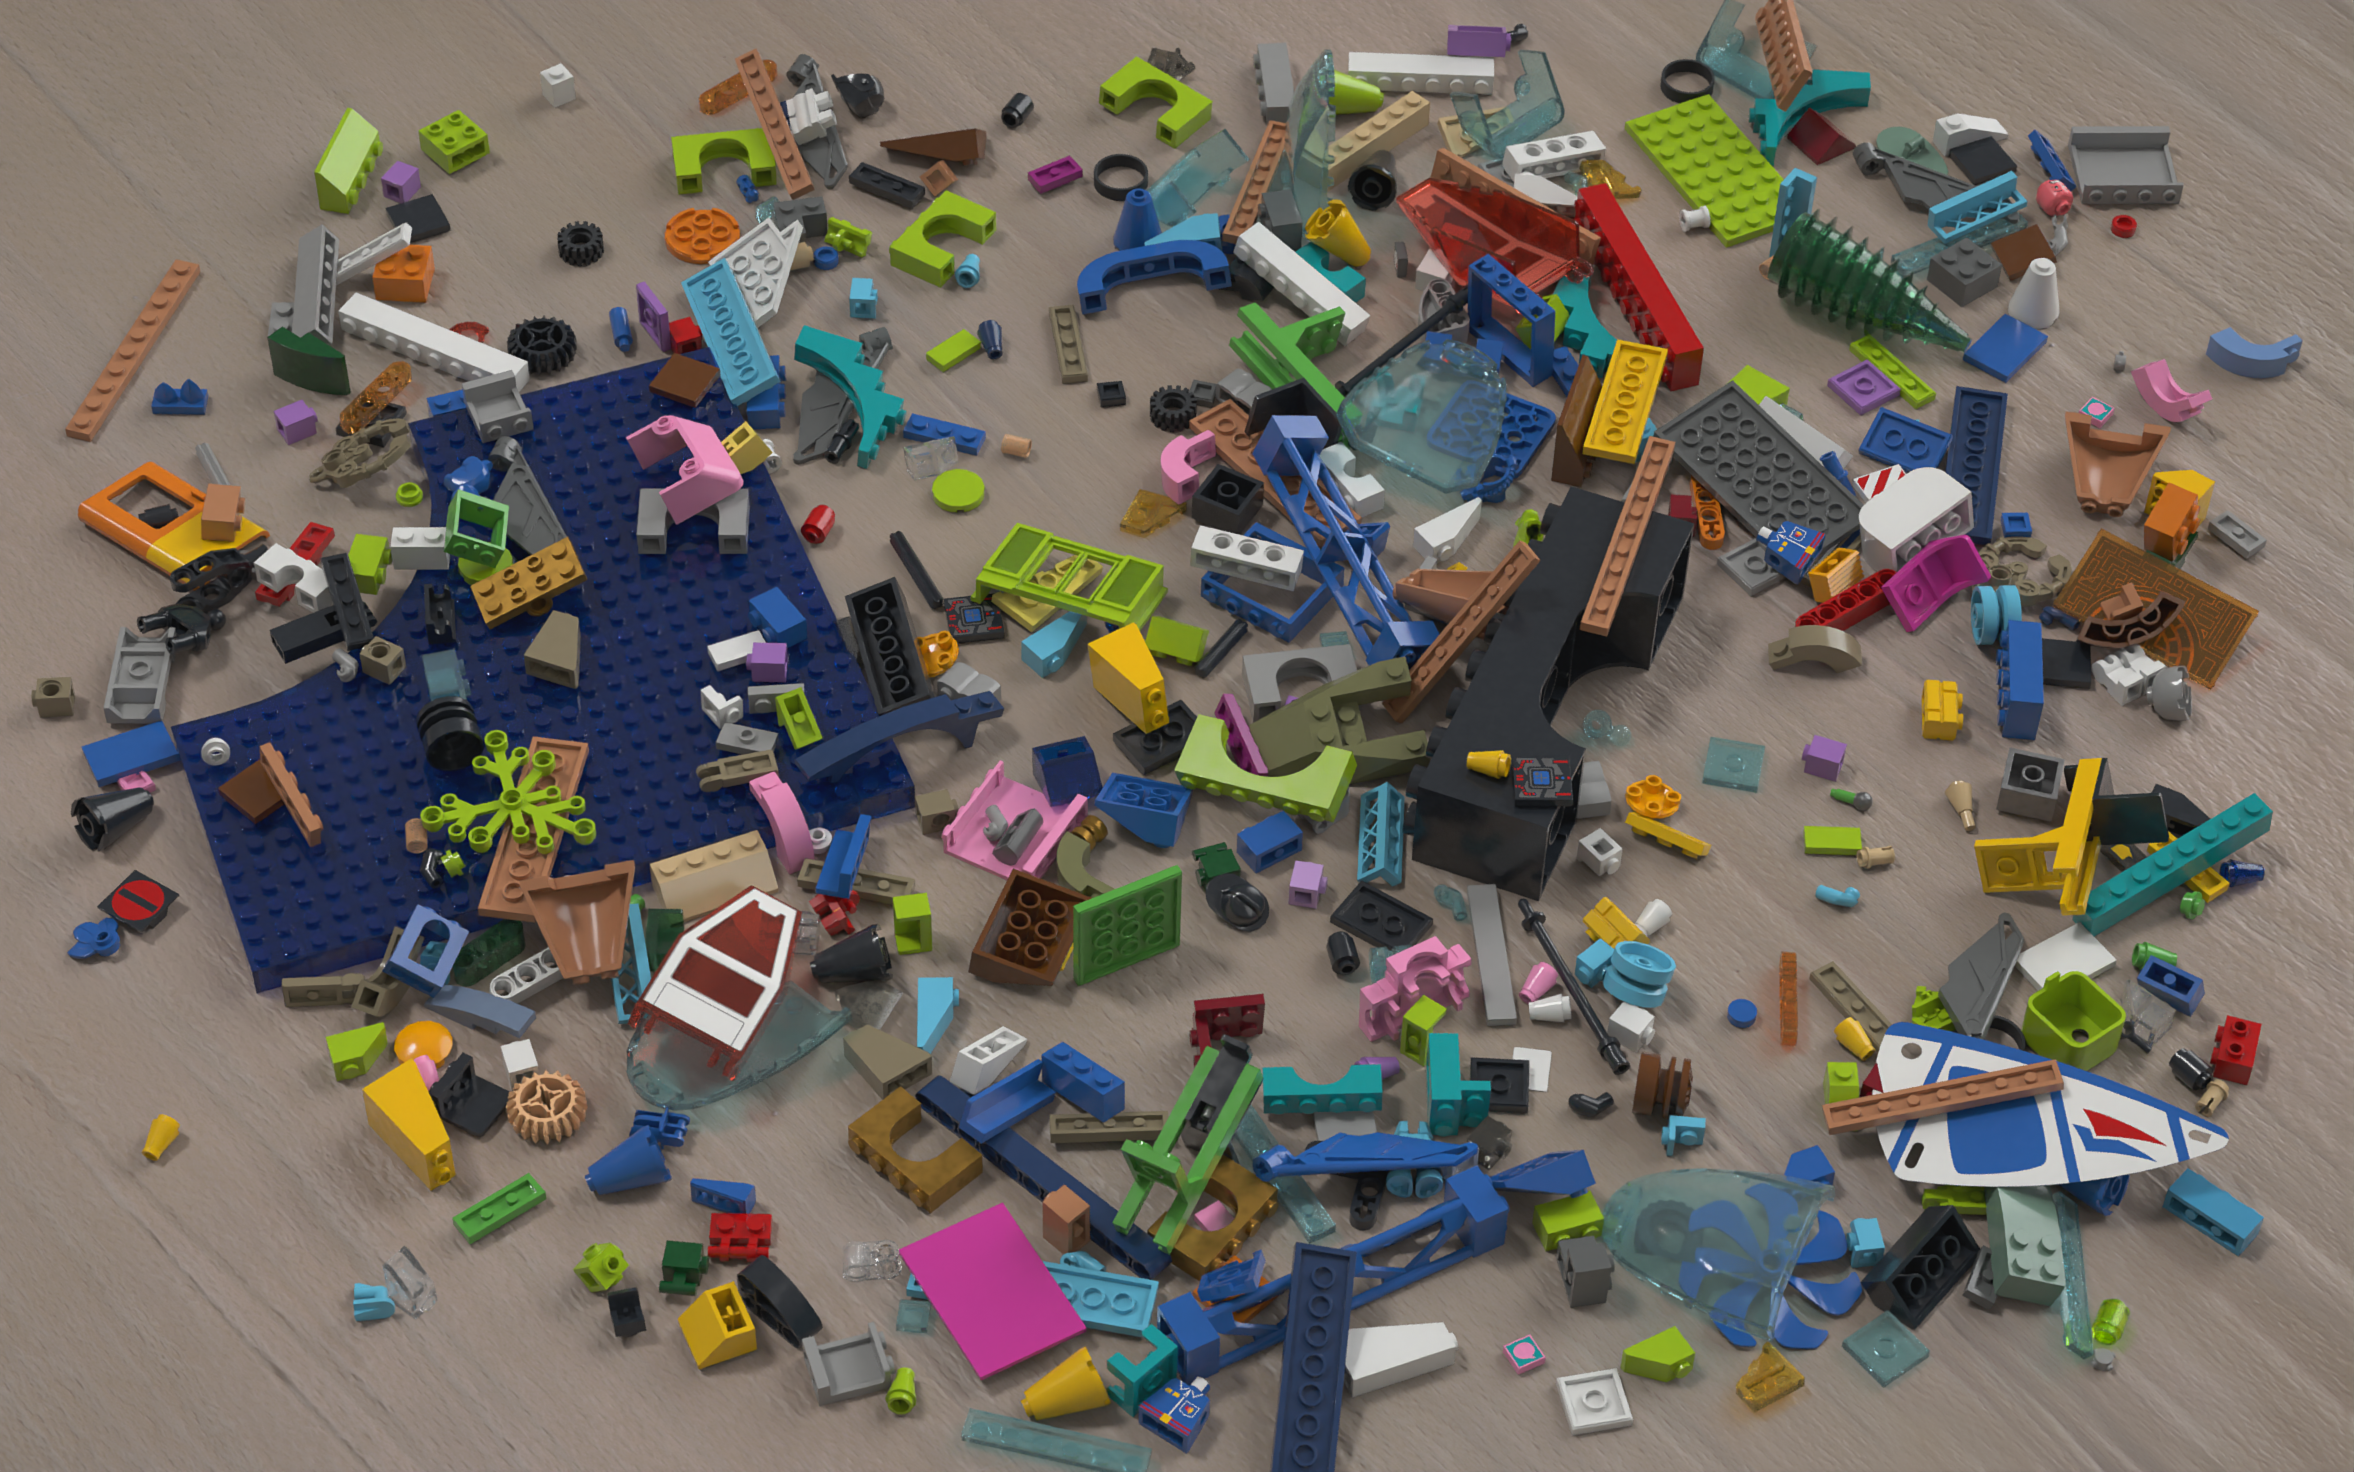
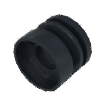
(449, 733)

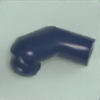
(2050, 613)

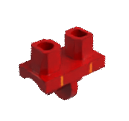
(838, 919)

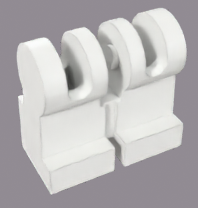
(2127, 673)

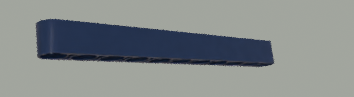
(1041, 1176)

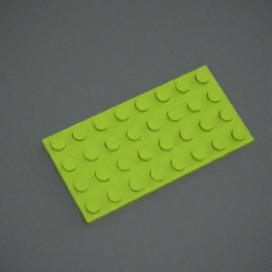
(1711, 167)

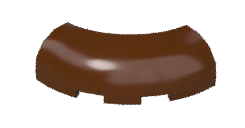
(2131, 631)

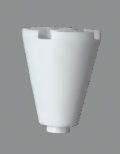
(2036, 295)

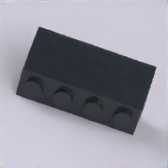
(1922, 1265)

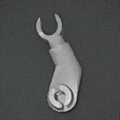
(2060, 235)

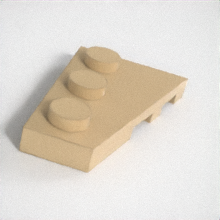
(1455, 138)

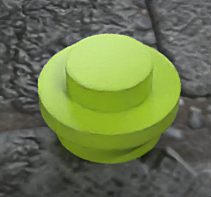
(409, 495)
(453, 863)

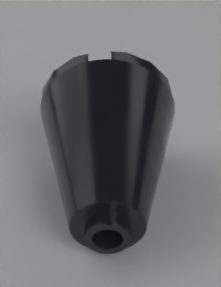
(1374, 181)
(110, 815)
(854, 959)

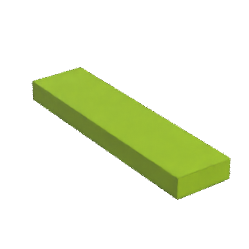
(1912, 387)

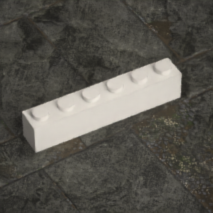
(1424, 72)
(1298, 279)

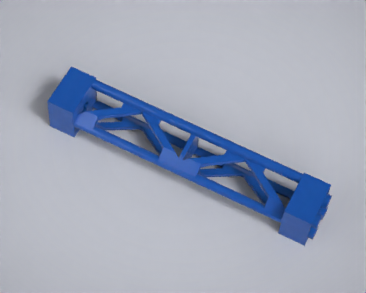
(1293, 449)
(1468, 1209)

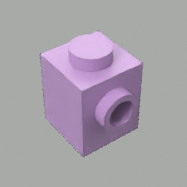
(1307, 884)

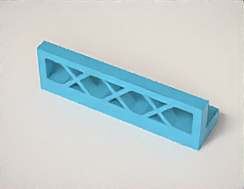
(1794, 198)
(1971, 205)
(1388, 834)
(640, 965)

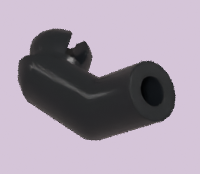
(1519, 33)
(428, 867)
(1590, 1106)

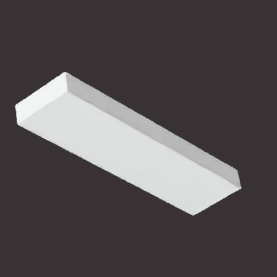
(373, 252)

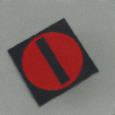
(139, 901)

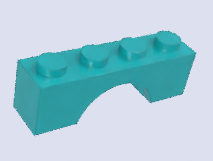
(1354, 1092)

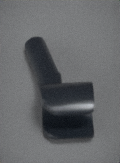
(2129, 1034)

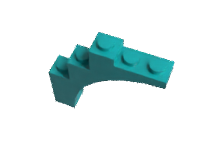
(1821, 93)
(1583, 328)
(843, 363)

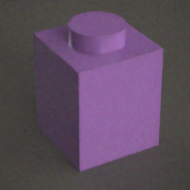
(401, 182)
(295, 422)
(768, 662)
(1824, 757)

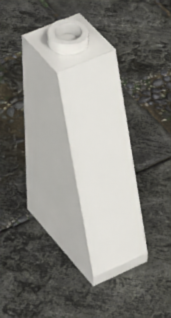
(1394, 1354)

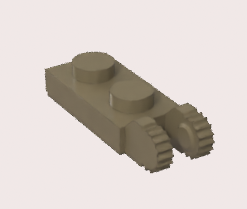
(736, 770)
(320, 990)

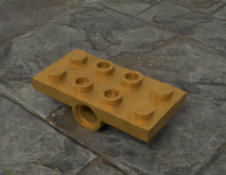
(529, 584)

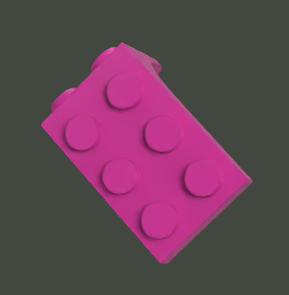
(1933, 577)

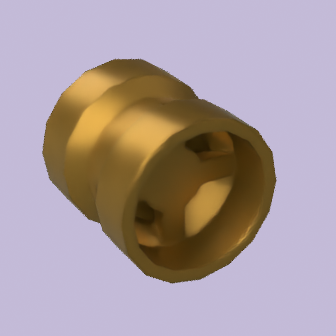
(1091, 830)

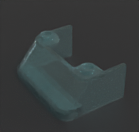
(1722, 54)
(1531, 115)
(1194, 176)

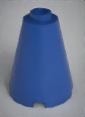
(1137, 221)
(629, 1165)
(2100, 1193)

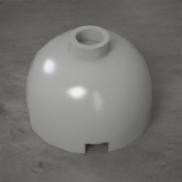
(2171, 694)

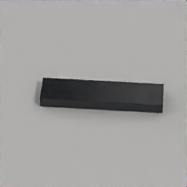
(347, 601)

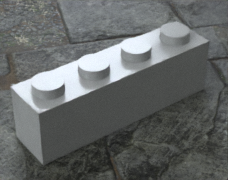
(1274, 81)

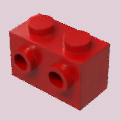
(2236, 1049)

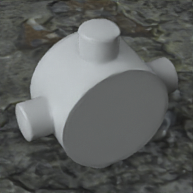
(2119, 362)
(2103, 1359)

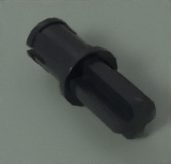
(841, 441)

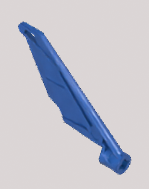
(1361, 1154)

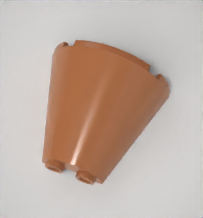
(2110, 464)
(1441, 592)
(584, 919)

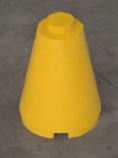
(1338, 234)
(1066, 1389)

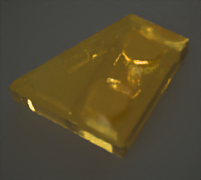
(1602, 172)
(1149, 512)
(1768, 1379)

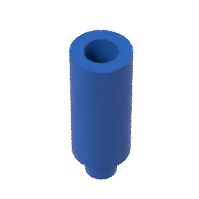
(621, 328)

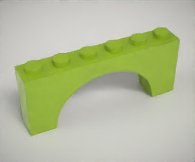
(1310, 792)

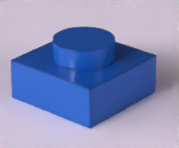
(2016, 525)

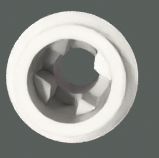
(1653, 917)
(1551, 1009)

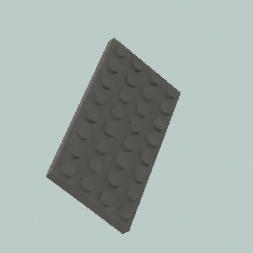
(1759, 467)

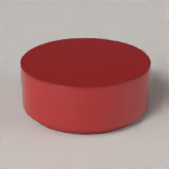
(2123, 226)

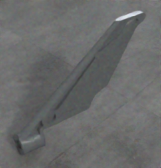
(824, 151)
(1914, 181)
(827, 406)
(530, 516)
(1981, 978)

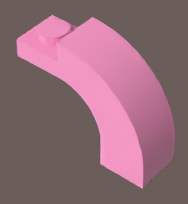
(2164, 395)
(1177, 460)
(786, 820)

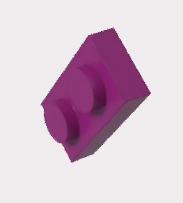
(1055, 174)

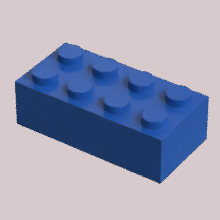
(2020, 679)

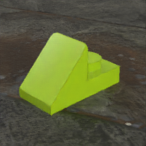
(797, 717)

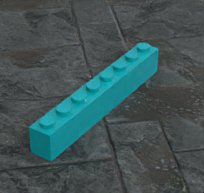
(2175, 864)

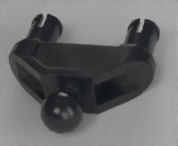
(191, 626)

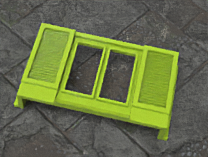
(1124, 596)

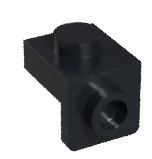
(626, 1312)

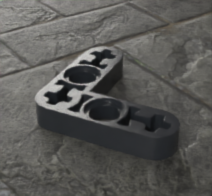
(1372, 1179)

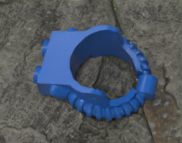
(1494, 491)

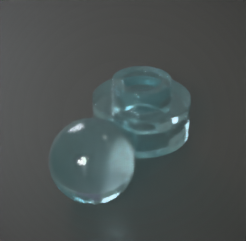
(1619, 735)

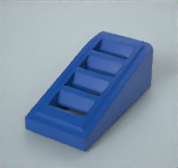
(723, 1195)

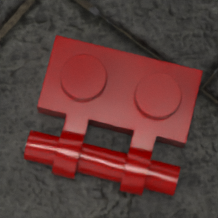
(739, 1229)

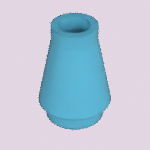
(968, 272)

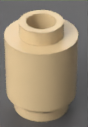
(802, 256)

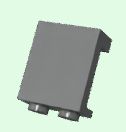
(496, 406)
(848, 1366)

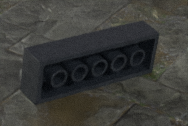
(889, 646)

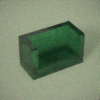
(661, 932)

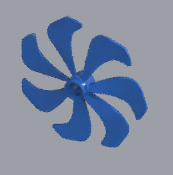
(1832, 1298)

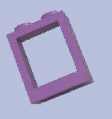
(1478, 41)

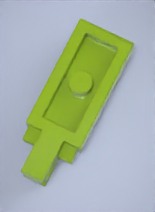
(1964, 1198)

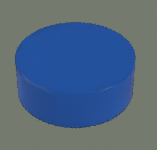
(826, 258)
(1742, 1013)

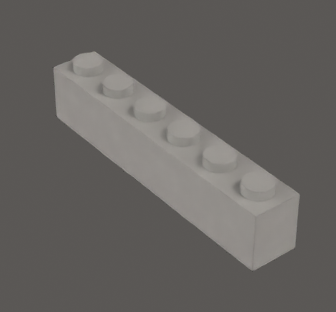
(316, 284)

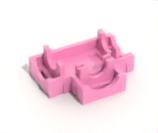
(1409, 975)

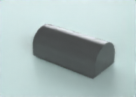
(1018, 837)

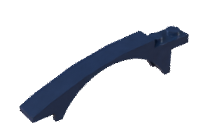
(939, 713)

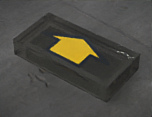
(2123, 855)

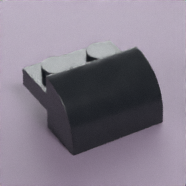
(1247, 281)

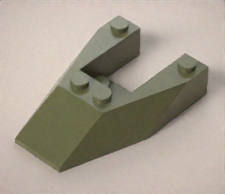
(1331, 717)

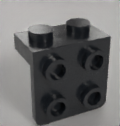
(467, 1098)

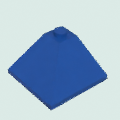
(1146, 807)
(1549, 1174)

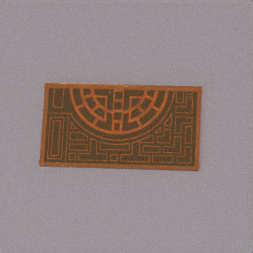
(2201, 634)

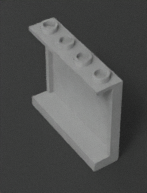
(2124, 165)

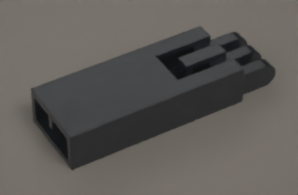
(310, 633)

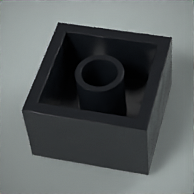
(1227, 500)

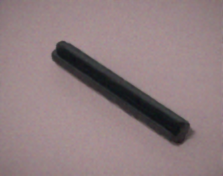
(916, 570)

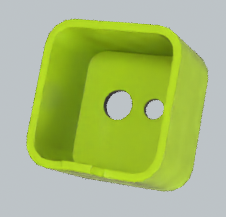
(2070, 1006)

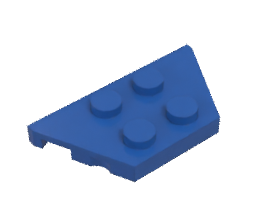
(1232, 1279)

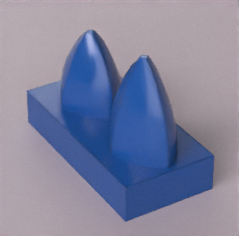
(187, 400)

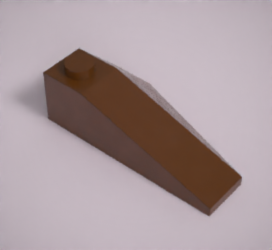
(956, 146)

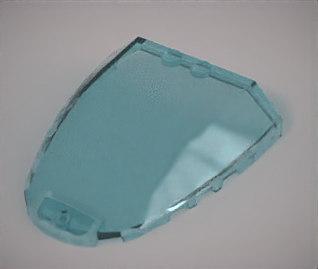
(1307, 135)
(1455, 419)
(673, 1069)
(1716, 1238)

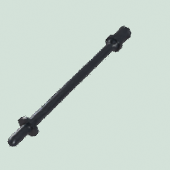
(1453, 304)
(1609, 1046)

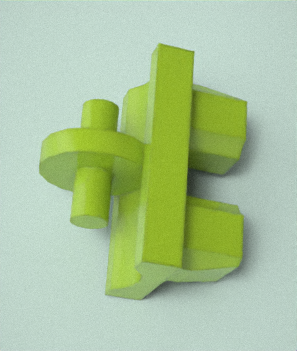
(847, 237)

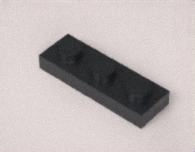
(887, 185)

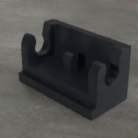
(439, 616)

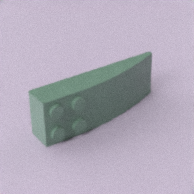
(2025, 1243)

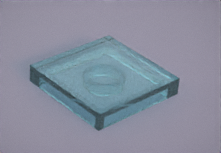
(1733, 764)
(1885, 1348)

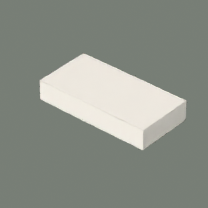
(733, 651)

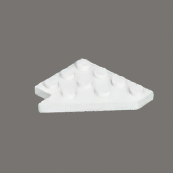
(762, 266)

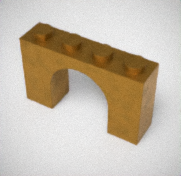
(926, 1182)
(1249, 1199)

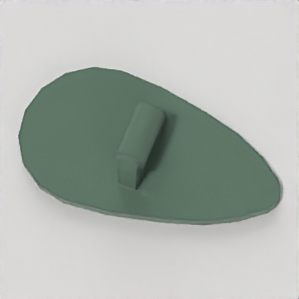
(1910, 146)

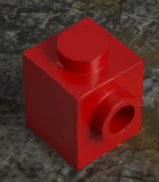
(685, 336)

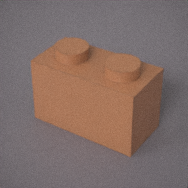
(221, 512)
(1066, 1220)

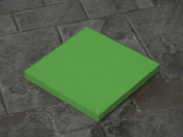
(1127, 925)

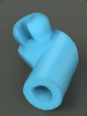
(1837, 897)
(1082, 1260)

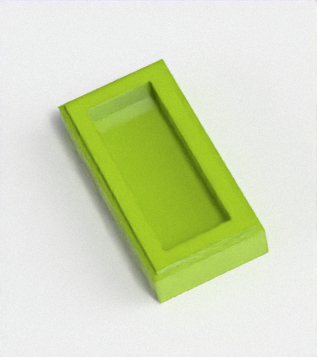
(953, 350)
(1832, 840)

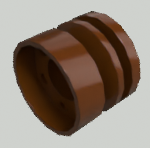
(1662, 1085)

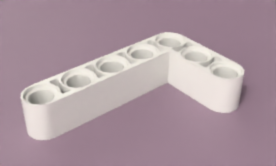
(532, 967)

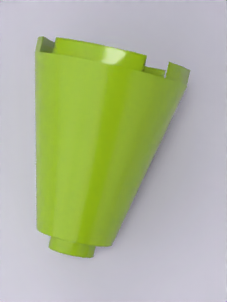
(1355, 95)

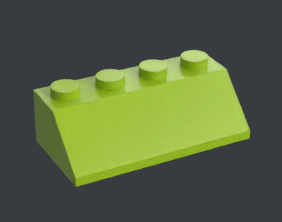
(347, 163)

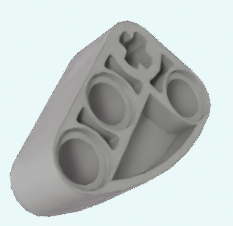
(1432, 300)

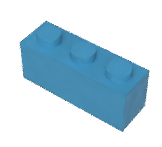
(2213, 1212)

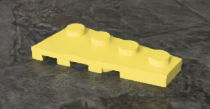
(1033, 613)

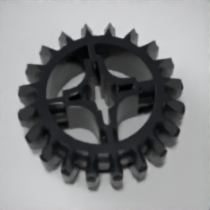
(538, 344)

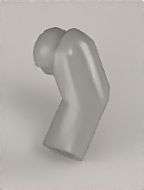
(347, 663)
(998, 823)

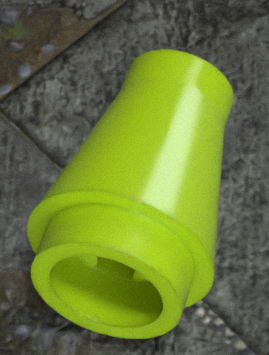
(902, 1394)

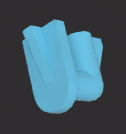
(372, 1302)

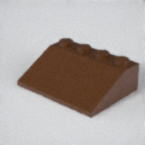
(1569, 462)
(1026, 932)

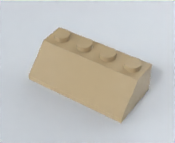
(713, 875)

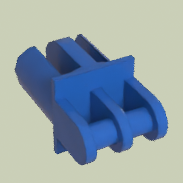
(666, 1126)

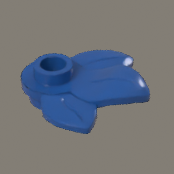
(95, 938)

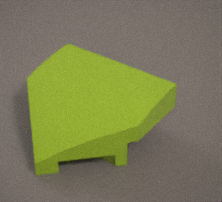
(1930, 1011)

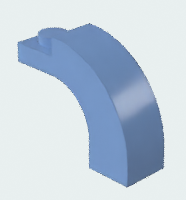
(2250, 359)

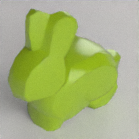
(1528, 527)

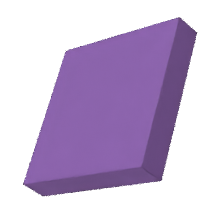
(653, 316)
(1863, 387)

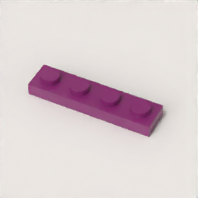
(1240, 739)

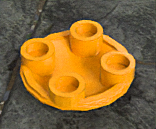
(939, 652)
(1652, 798)
(423, 1039)

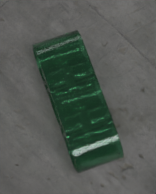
(489, 952)

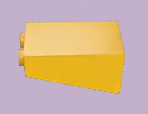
(1129, 677)
(409, 1123)

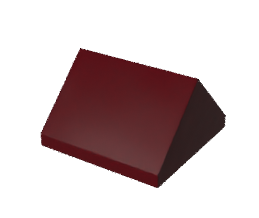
(1819, 138)

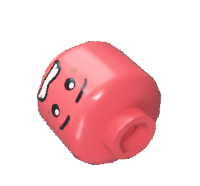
(2054, 197)

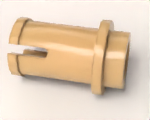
(1875, 856)
(2216, 1092)

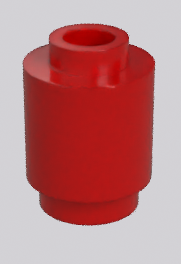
(818, 524)

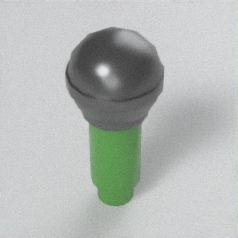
(1861, 800)

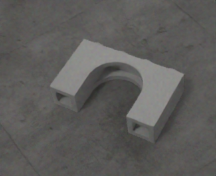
(728, 513)
(1268, 670)

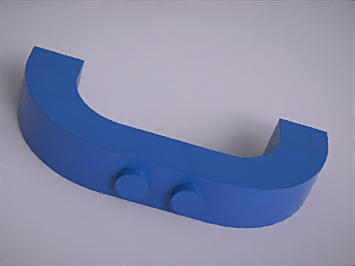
(1150, 262)

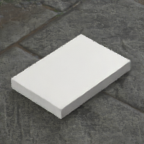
(2065, 952)

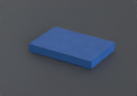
(2005, 348)
(1904, 442)
(130, 753)

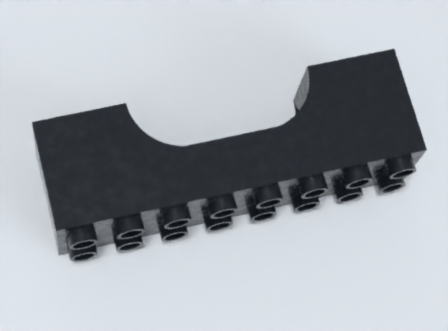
(1516, 688)

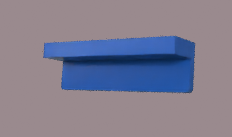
(844, 860)
(1006, 1103)

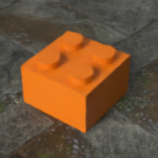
(405, 275)
(2171, 522)

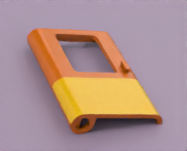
(163, 547)

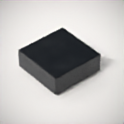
(1111, 394)

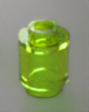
(2110, 1321)

